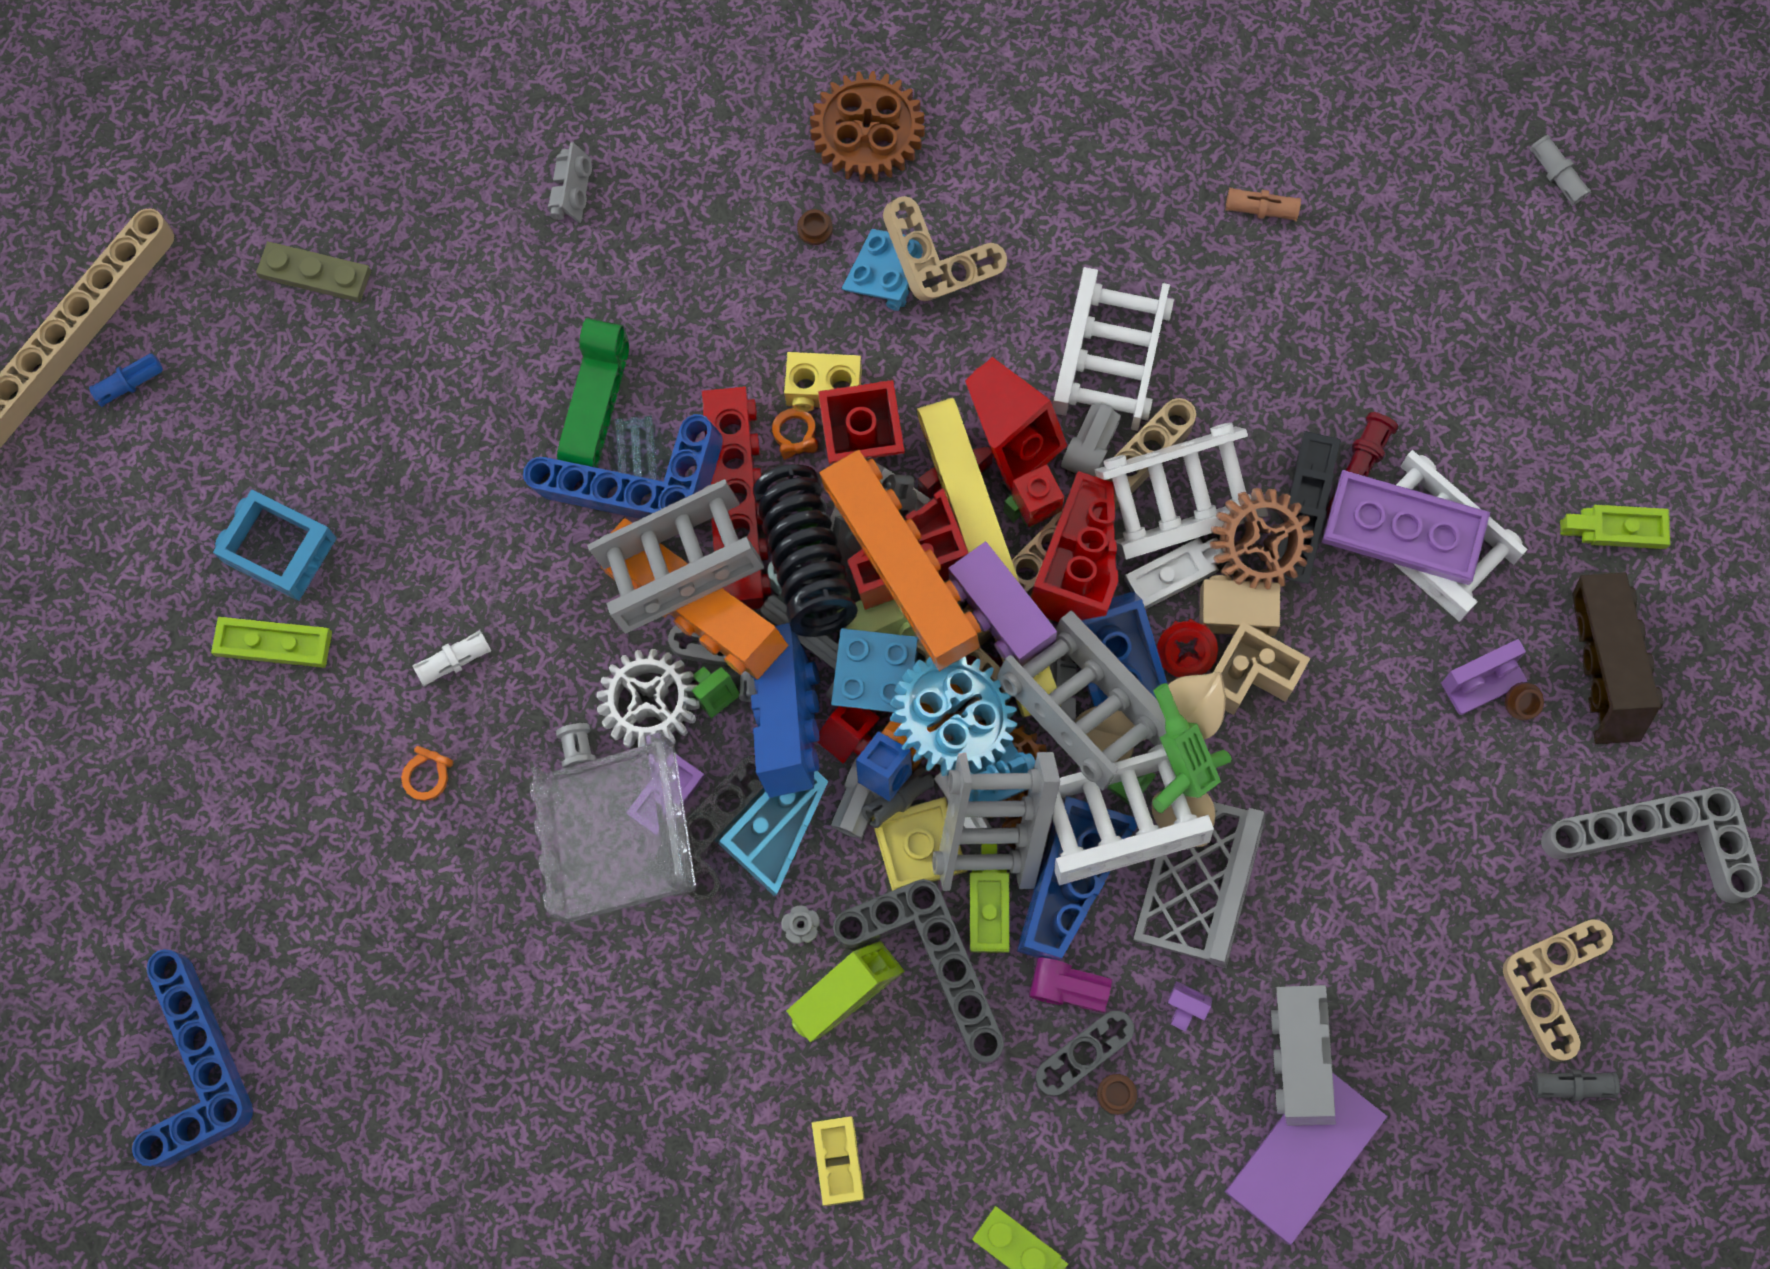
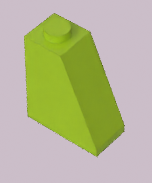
(844, 990)

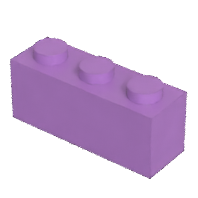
(1001, 605)

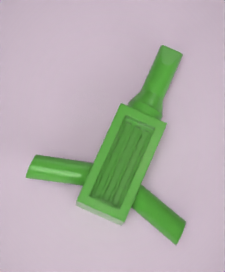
(1187, 755)

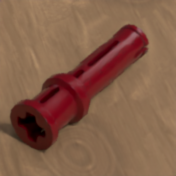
(1370, 446)

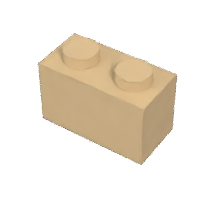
(1228, 604)

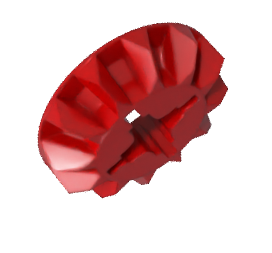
(1189, 663)

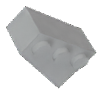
(1304, 1056)

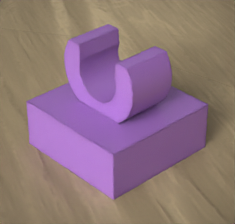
(1188, 1003)

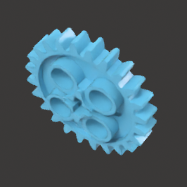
(933, 687)

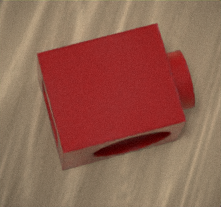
(1037, 495)

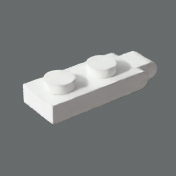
(1173, 572)

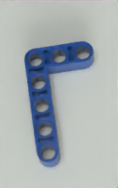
(632, 488)
(198, 1064)

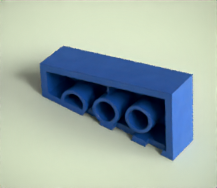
(786, 720)
(1060, 909)

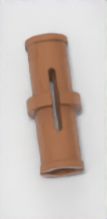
(1263, 204)

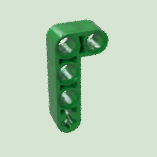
(593, 400)

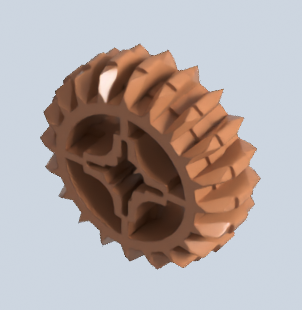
(1269, 552)

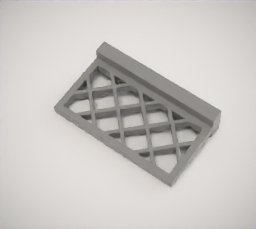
(1230, 896)

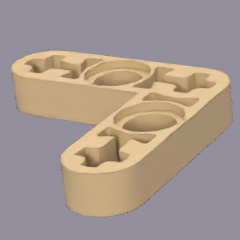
(929, 264)
(1544, 969)

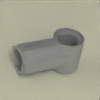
(1090, 446)
(849, 814)

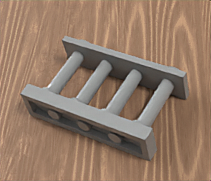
(687, 583)
(1110, 675)
(1029, 835)

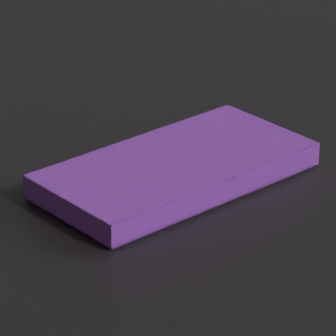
(1406, 527)
(1304, 1163)

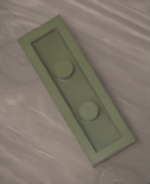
(313, 271)

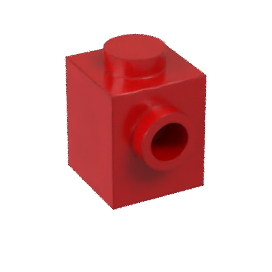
(847, 732)

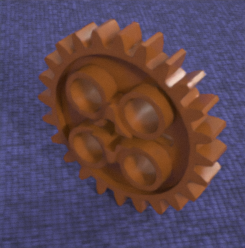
(863, 154)

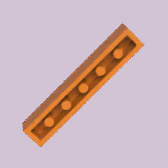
(899, 559)
(718, 619)

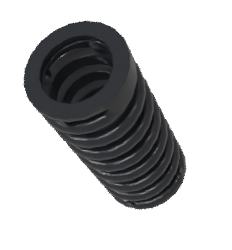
(785, 560)

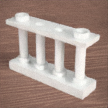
(1085, 326)
(1171, 527)
(1452, 595)
(1149, 840)

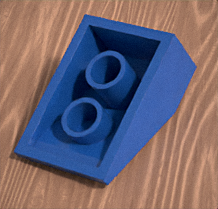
(1131, 640)

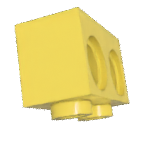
(823, 371)
(838, 1161)

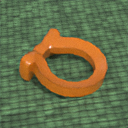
(787, 448)
(424, 755)

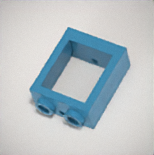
(303, 564)

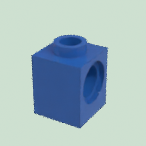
(883, 766)

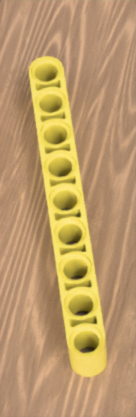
(967, 492)

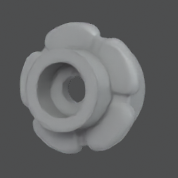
(805, 934)

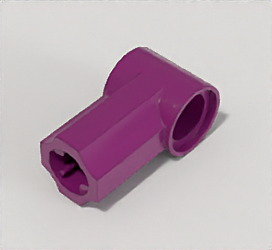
(1062, 984)

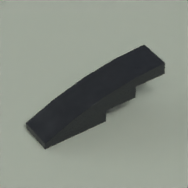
(1311, 489)

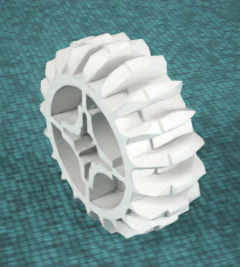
(657, 688)

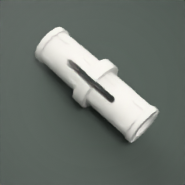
(451, 658)

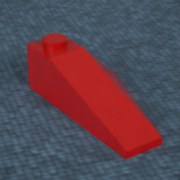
(1081, 557)

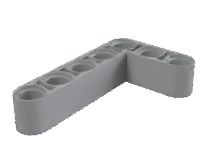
(1660, 825)

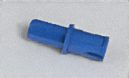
(125, 379)

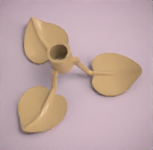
(1200, 701)

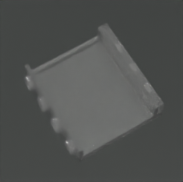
(612, 832)

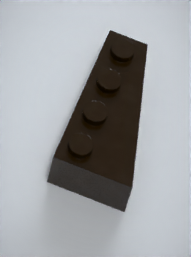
(1616, 658)

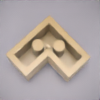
(1260, 661)

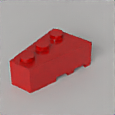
(938, 533)

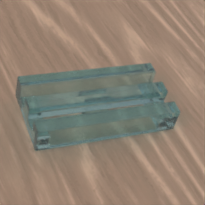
(634, 424)

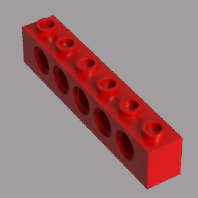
(722, 409)

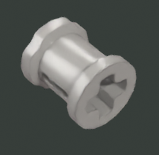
(578, 733)

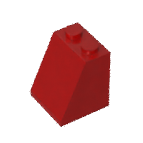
(861, 420)
(1015, 420)

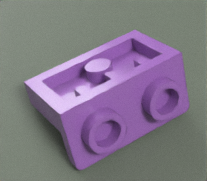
(1485, 678)

